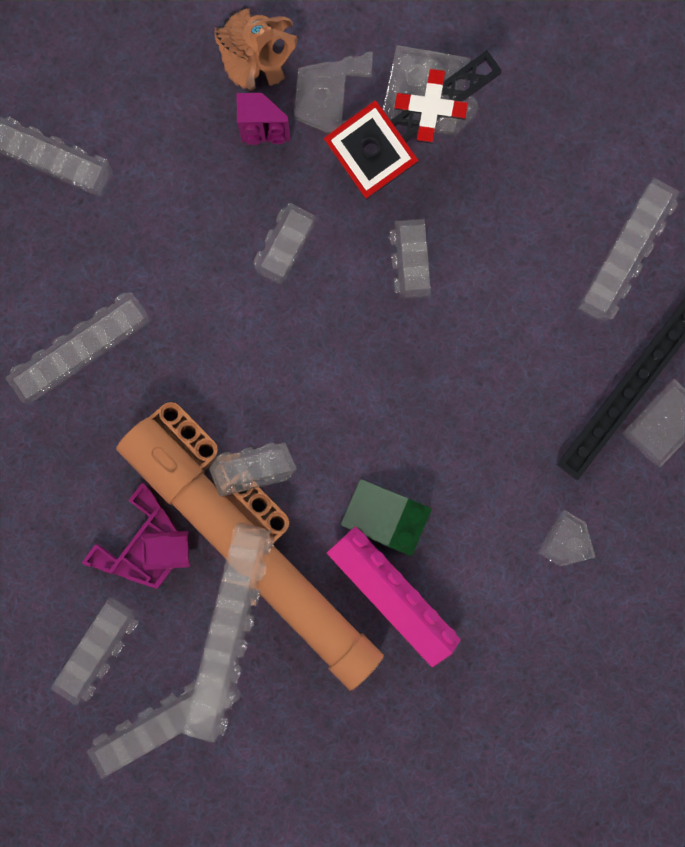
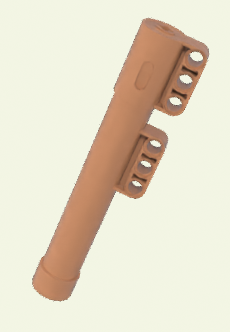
(178, 476)

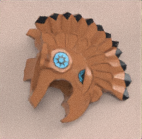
(248, 46)

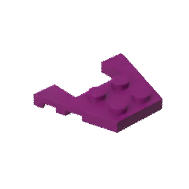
(130, 561)

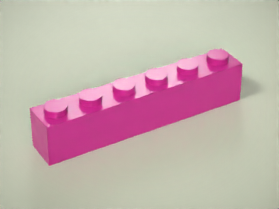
(394, 597)

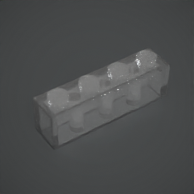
(94, 651)

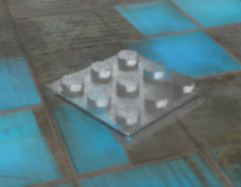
(411, 74)

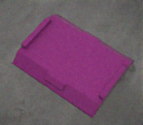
(165, 550)

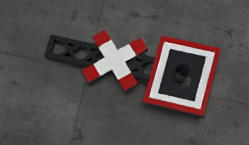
(393, 155)

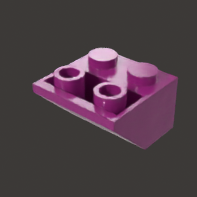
(261, 120)

